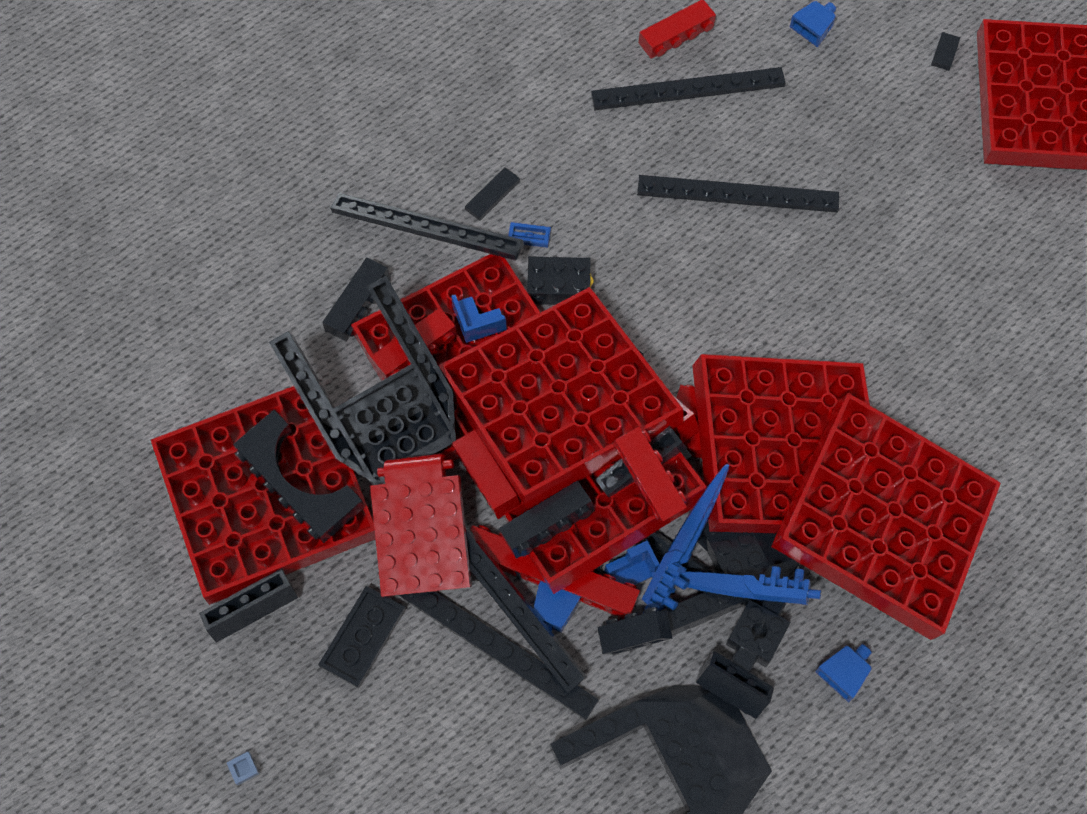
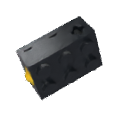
(557, 278)

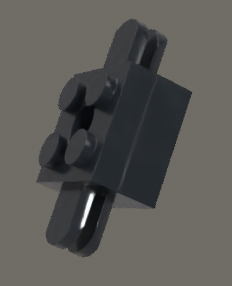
(758, 634)

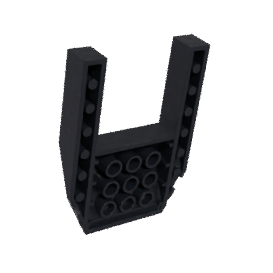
(391, 420)
(735, 555)
(697, 740)

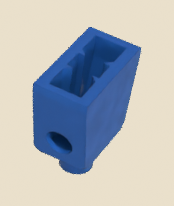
(814, 21)
(555, 608)
(846, 670)

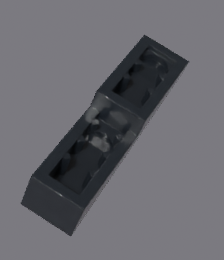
(618, 476)

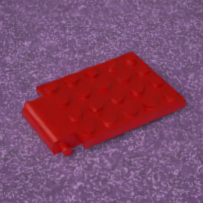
(420, 527)

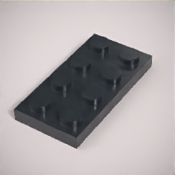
(362, 637)

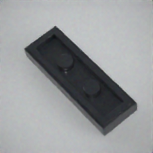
(492, 194)

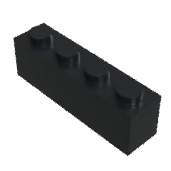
(354, 300)
(547, 519)
(248, 605)

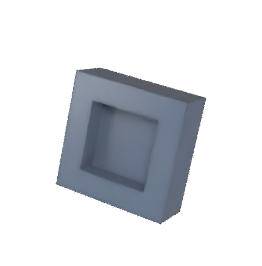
(242, 768)

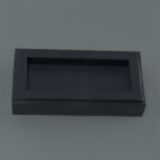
(945, 51)

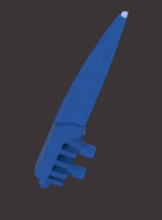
(680, 551)
(747, 586)

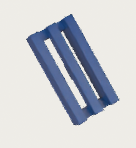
(543, 239)

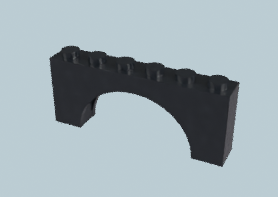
(321, 513)

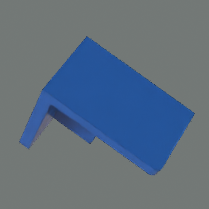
(474, 324)
(634, 566)

